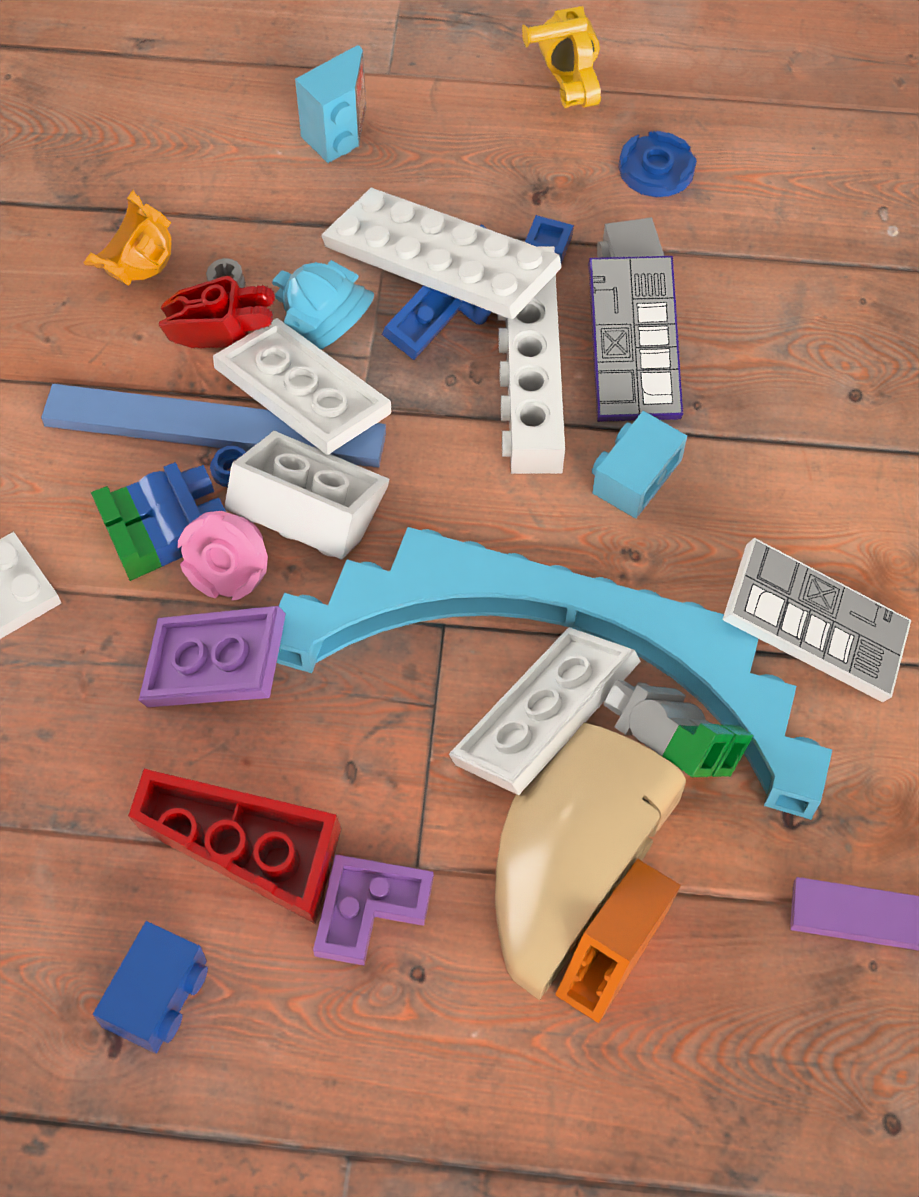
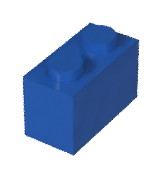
(152, 987)

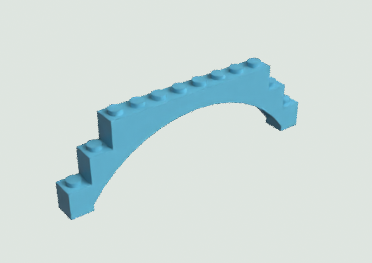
(684, 640)

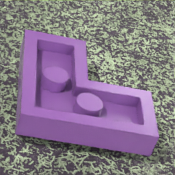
(360, 893)

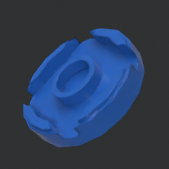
(657, 164)

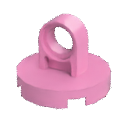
(223, 555)

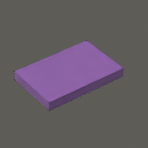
(213, 657)

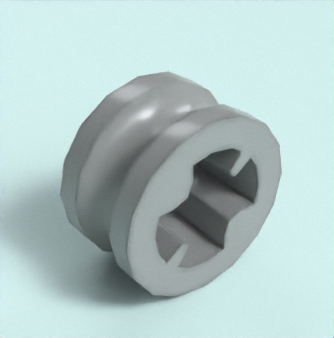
(226, 267)

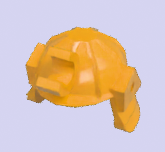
(138, 247)

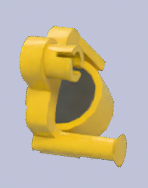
(569, 52)

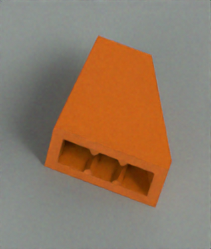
(617, 940)

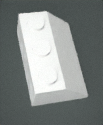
(305, 494)

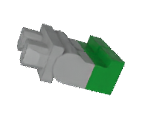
(677, 729)

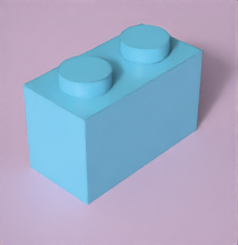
(638, 463)

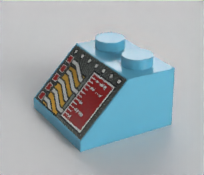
(333, 104)

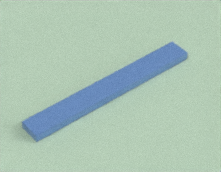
(186, 421)

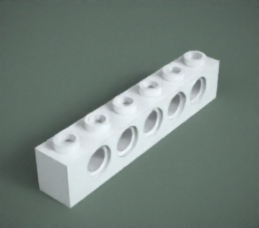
(533, 386)

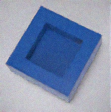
(550, 233)

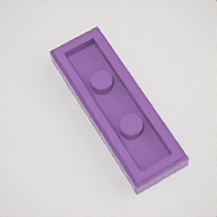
(855, 913)

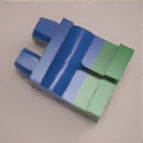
(152, 514)

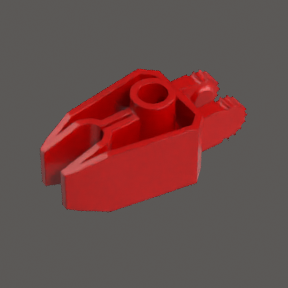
(216, 313)

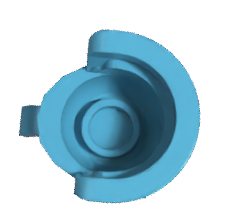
(321, 301)

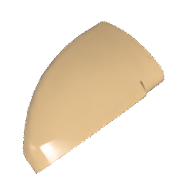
(573, 844)

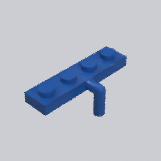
(425, 317)

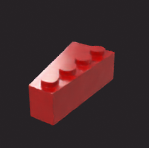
(249, 838)

